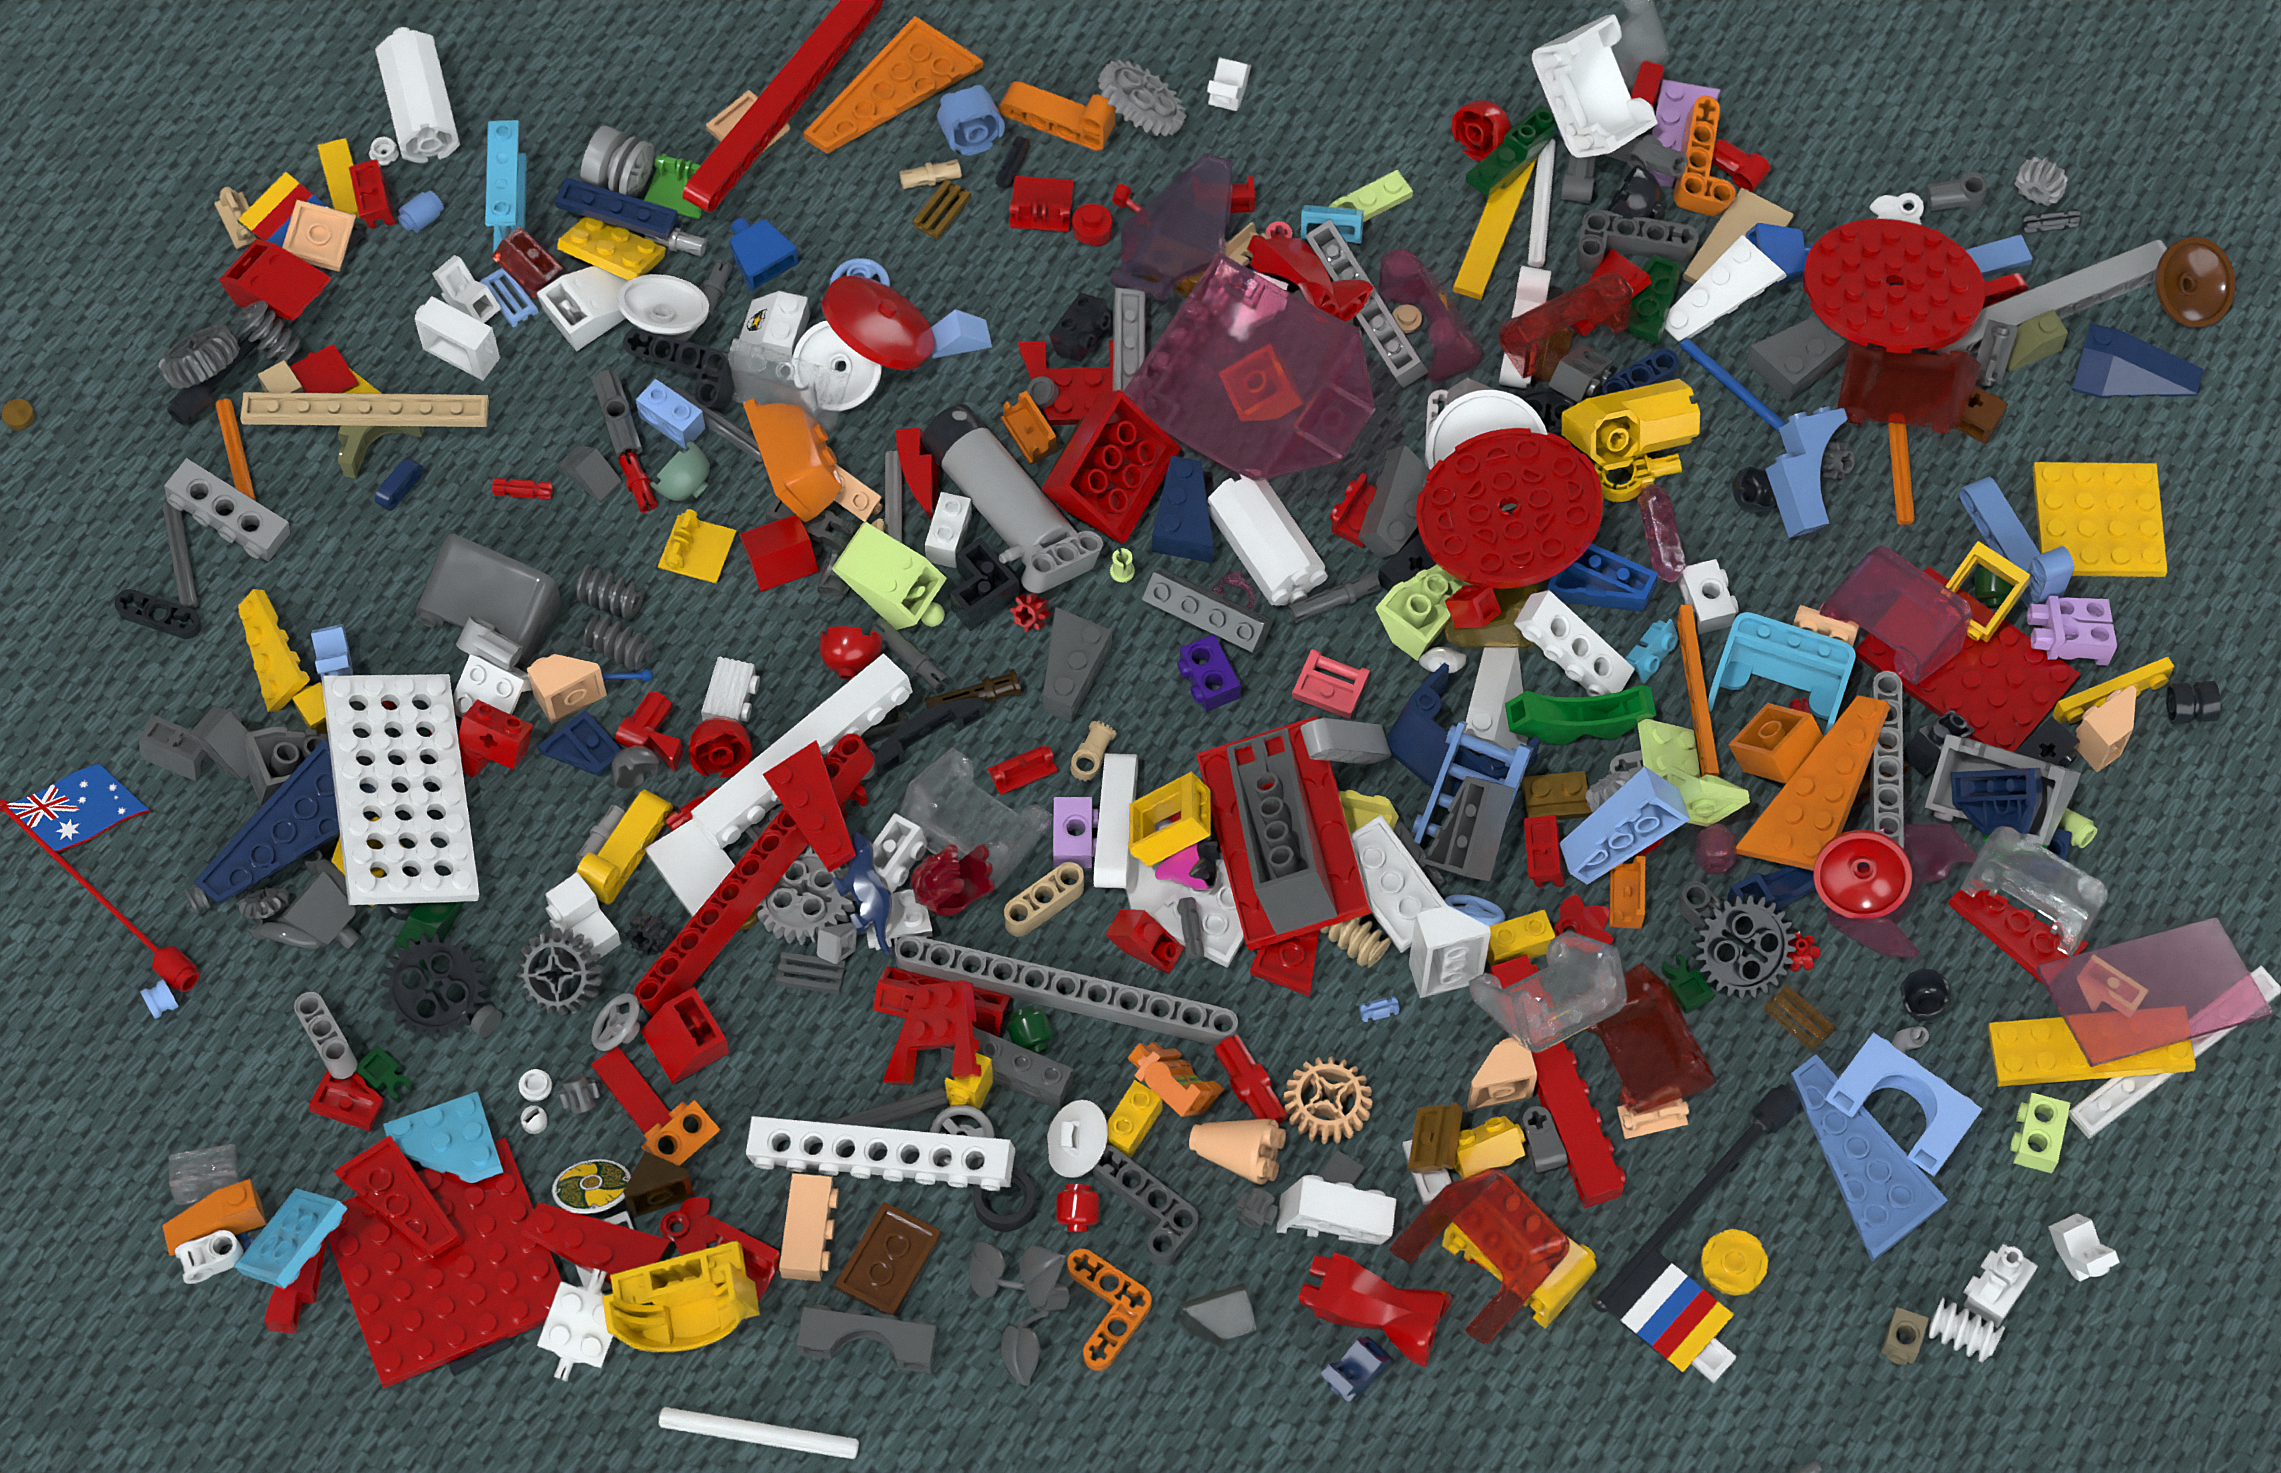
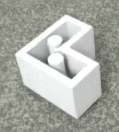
(576, 908)

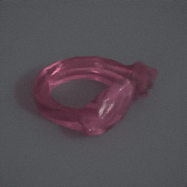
(1236, 580)

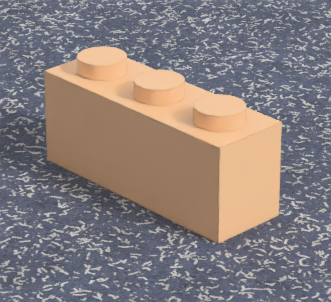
(808, 1227)

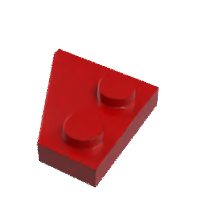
(347, 1101)

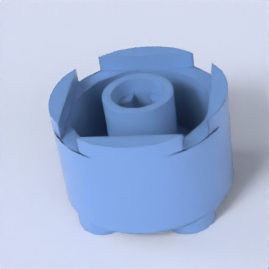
(970, 120)

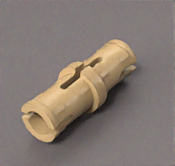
(930, 174)

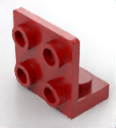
(759, 1258)

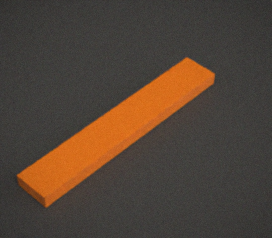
(1696, 691)

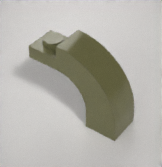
(357, 439)

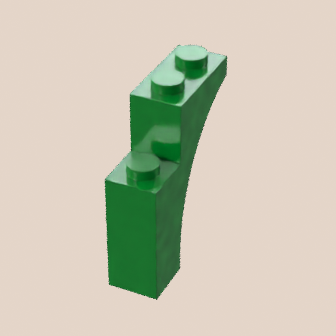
(1567, 718)

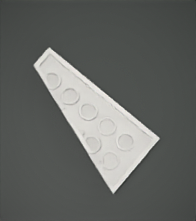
(1216, 914)

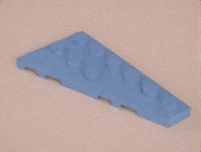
(1875, 1177)

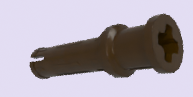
(988, 690)

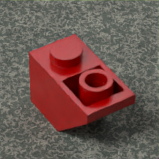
(1144, 939)

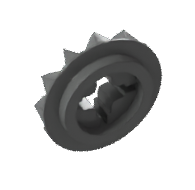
(264, 903)

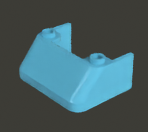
(1788, 657)

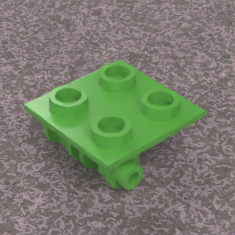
(669, 184)

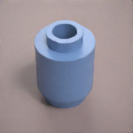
(420, 211)

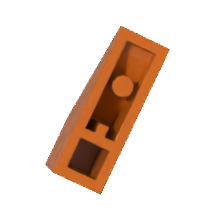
(228, 1208)

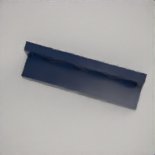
(617, 209)

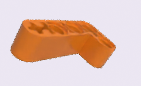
(1060, 116)
(1701, 153)

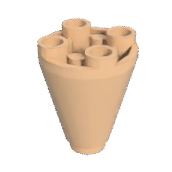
(1241, 1146)

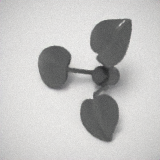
(1039, 1272)

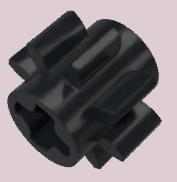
(646, 933)

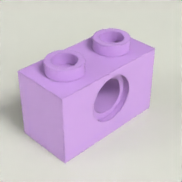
(1073, 814)

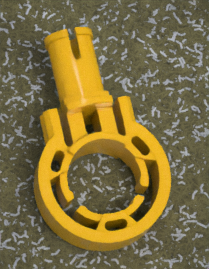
(1643, 472)

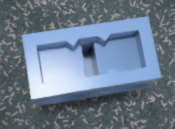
(670, 413)

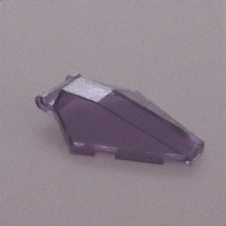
(1177, 229)

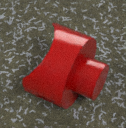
(1092, 224)

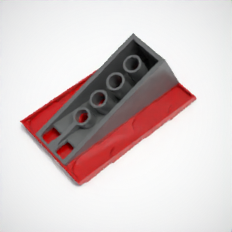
(1282, 836)

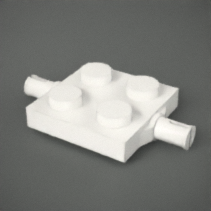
(577, 1325)

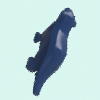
(868, 891)

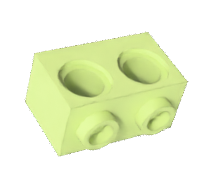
(2046, 1134)

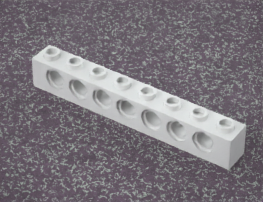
(769, 1132)

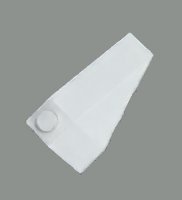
(1496, 684)

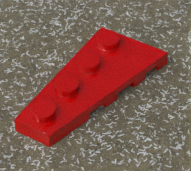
(810, 800)
(2012, 929)
(1288, 962)
(397, 1193)

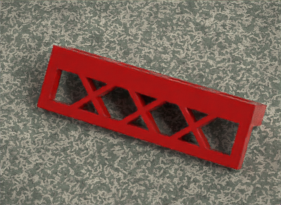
(896, 998)

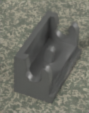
(172, 748)

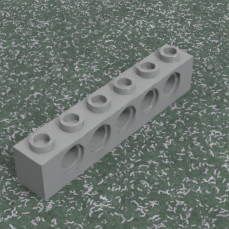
(1375, 315)

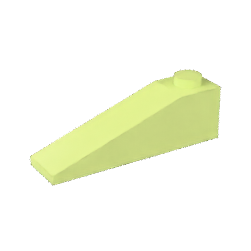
(1417, 609)

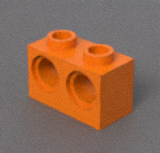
(684, 1142)

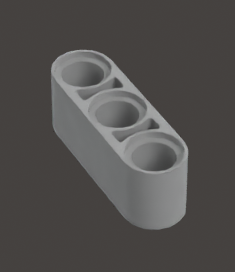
(325, 1035)

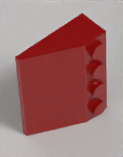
(1111, 466)

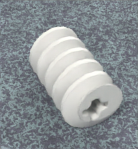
(1965, 1331)

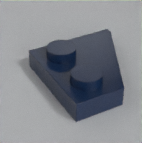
(581, 745)

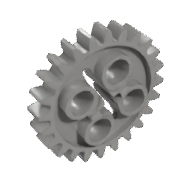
(1141, 98)
(804, 897)

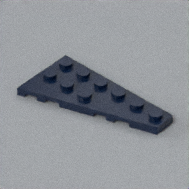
(285, 829)

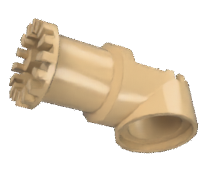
(1093, 750)

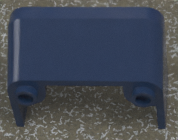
(1421, 743)

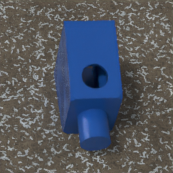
(1782, 246)
(760, 252)

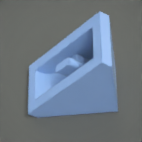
(960, 334)

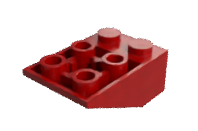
(273, 276)

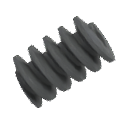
(268, 330)
(608, 594)
(618, 644)

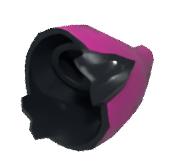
(1192, 866)

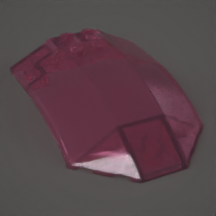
(1256, 377)

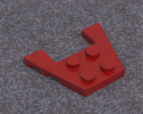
(1075, 386)
(937, 1018)

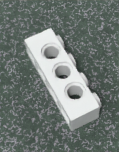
(1588, 652)

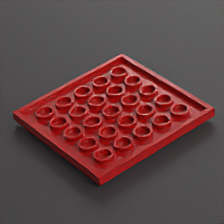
(444, 1307)

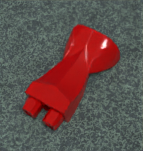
(1301, 265)
(1363, 1300)

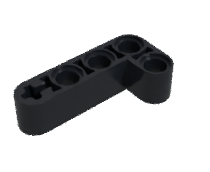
(681, 357)

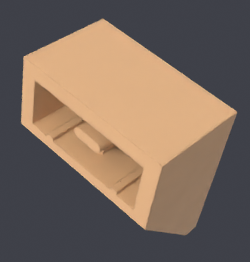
(2107, 728)

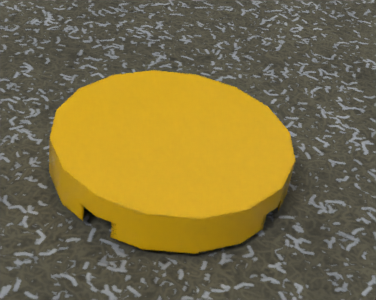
(1734, 1274)

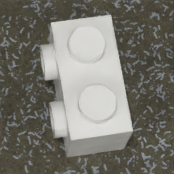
(897, 850)

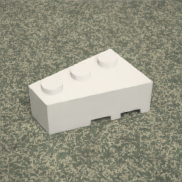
(1337, 1210)

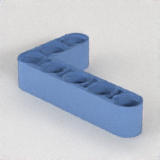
(2008, 538)

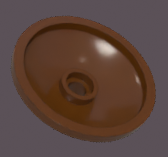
(2207, 281)

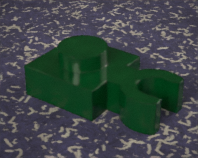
(1687, 987)
(381, 1071)

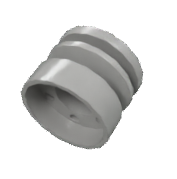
(617, 162)

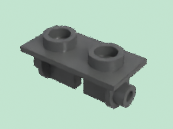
(1995, 351)

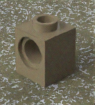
(1909, 1324)

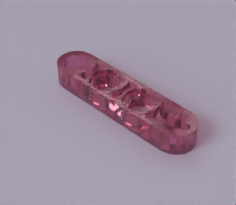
(1663, 532)

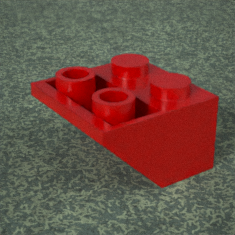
(684, 1036)

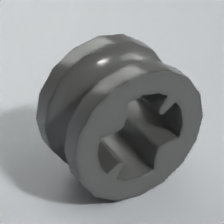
(196, 899)

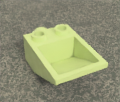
(891, 578)

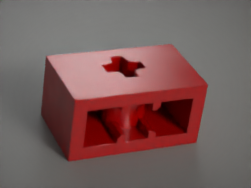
(495, 734)

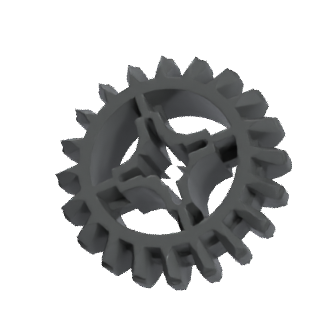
(199, 356)
(559, 997)

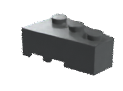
(1393, 510)
(1073, 662)
(1472, 830)

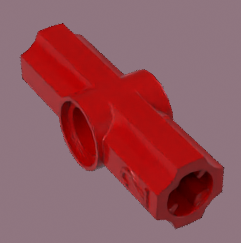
(1249, 1080)

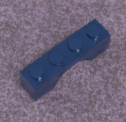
(1779, 887)

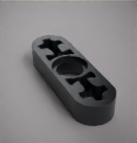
(150, 603)

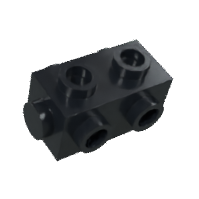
(1080, 327)

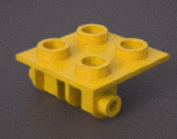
(697, 548)

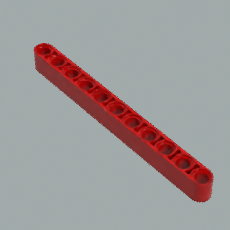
(779, 102)
(744, 887)

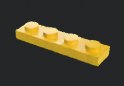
(2152, 675)

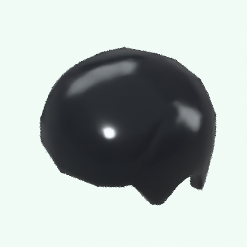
(1753, 490)
(1925, 994)

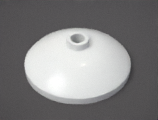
(663, 304)
(824, 347)

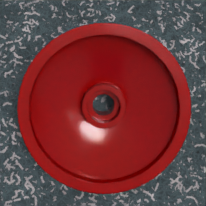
(1859, 890)

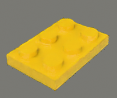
(611, 248)

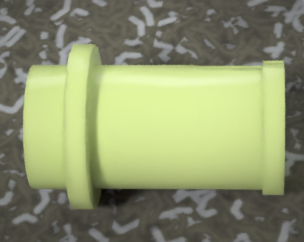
(1122, 567)

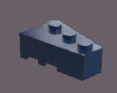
(1183, 515)

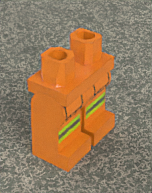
(1174, 1079)

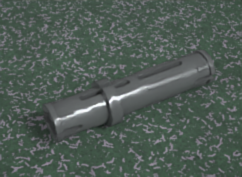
(1337, 596)
(920, 663)

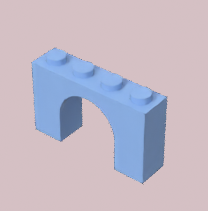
(1884, 1066)

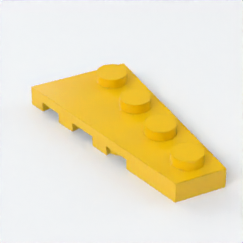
(272, 658)

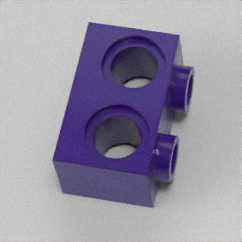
(1215, 671)

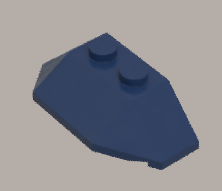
(1998, 797)

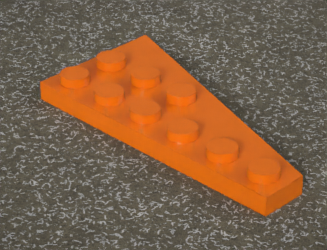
(1821, 791)

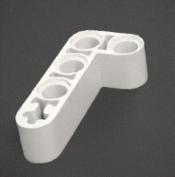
(1531, 291)

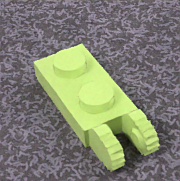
(1377, 195)

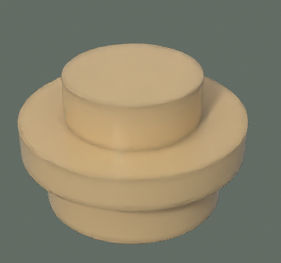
(1408, 318)

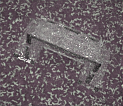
(785, 379)

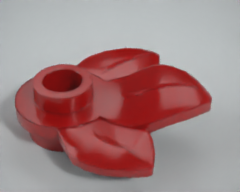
(1583, 920)
(697, 1226)

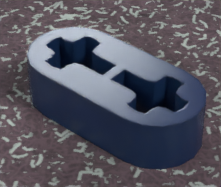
(398, 483)

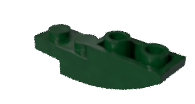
(1516, 152)

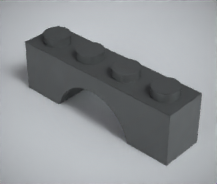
(826, 1331)

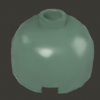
(684, 475)

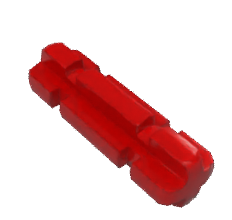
(522, 488)
(678, 819)

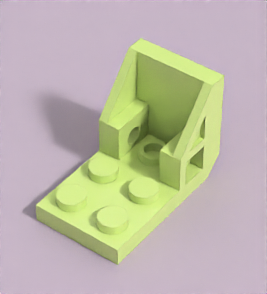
(1674, 757)

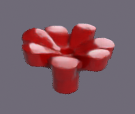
(1804, 952)

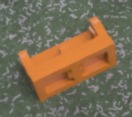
(1029, 429)
(1627, 894)

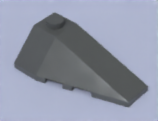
(277, 753)

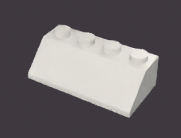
(1446, 950)

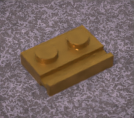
(1556, 795)
(1435, 1138)

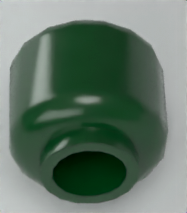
(1991, 588)
(1030, 1029)

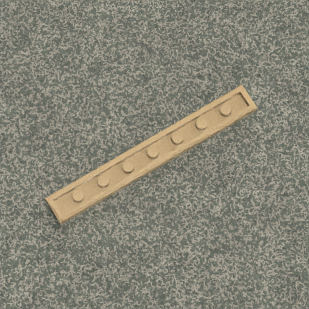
(364, 409)

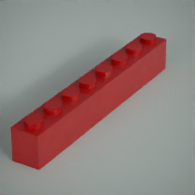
(1566, 1099)

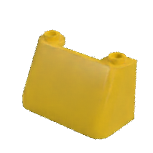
(1554, 1291)

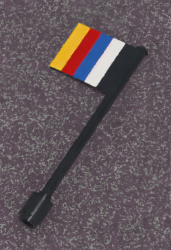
(267, 221)
(1654, 1294)

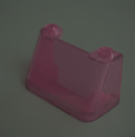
(1413, 283)
(1903, 610)

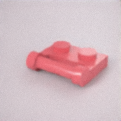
(1329, 692)

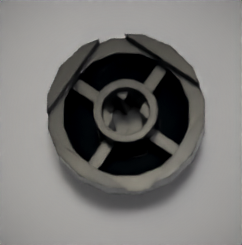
(1637, 196)

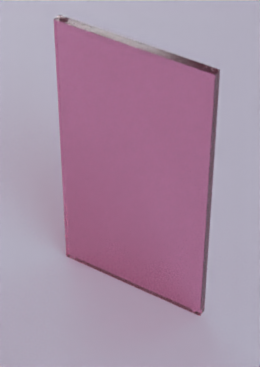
(2153, 991)

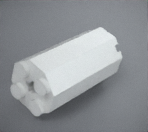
(417, 95)
(1266, 540)

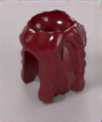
(951, 884)

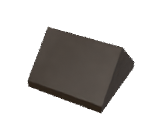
(656, 1186)

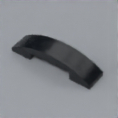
(959, 712)

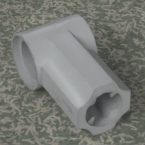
(481, 640)

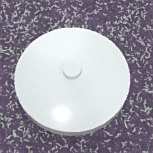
(1475, 415)

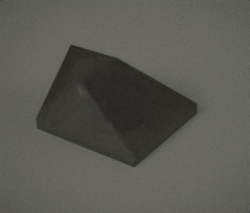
(1218, 1316)

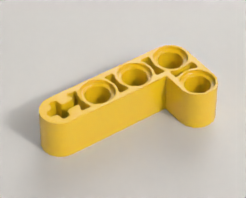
(625, 847)

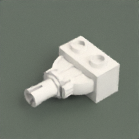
(2000, 1284)

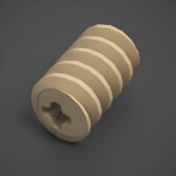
(1358, 940)

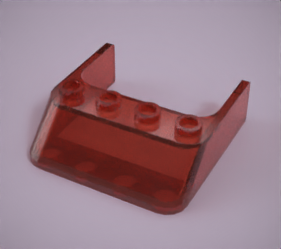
(1504, 1228)

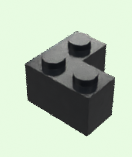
(987, 585)

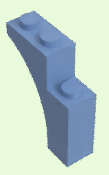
(1797, 473)

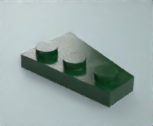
(1652, 304)

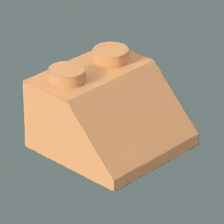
(565, 685)
(1503, 1077)

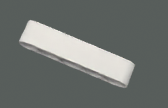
(1112, 849)

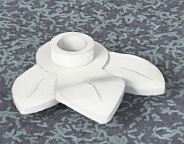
(1892, 207)

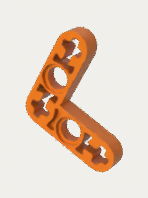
(1120, 1311)

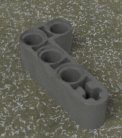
(1638, 242)
(1139, 1198)

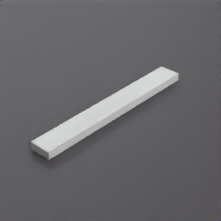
(2124, 1092)

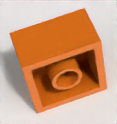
(1776, 742)

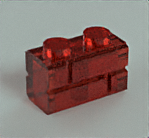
(526, 261)

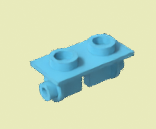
(1660, 640)

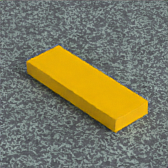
(336, 162)

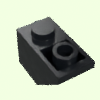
(1926, 745)

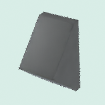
(590, 472)

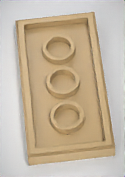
(1739, 218)

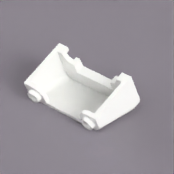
(1590, 91)

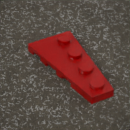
(593, 1242)

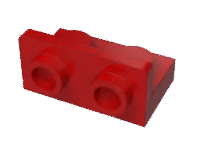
(1349, 516)

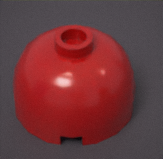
(1481, 124)
(848, 650)
(720, 746)

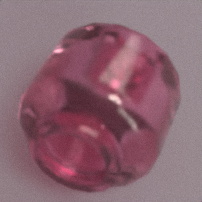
(1715, 849)

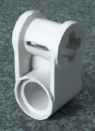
(206, 1256)

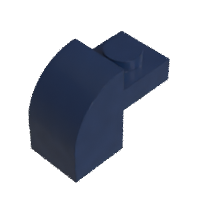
(1356, 1369)

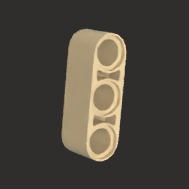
(1050, 886)

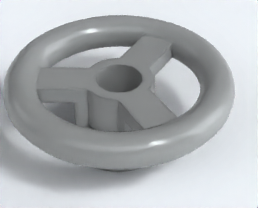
(620, 1026)
(944, 1119)

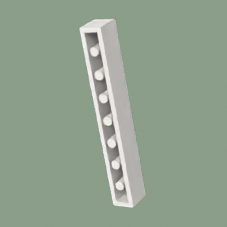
(850, 710)

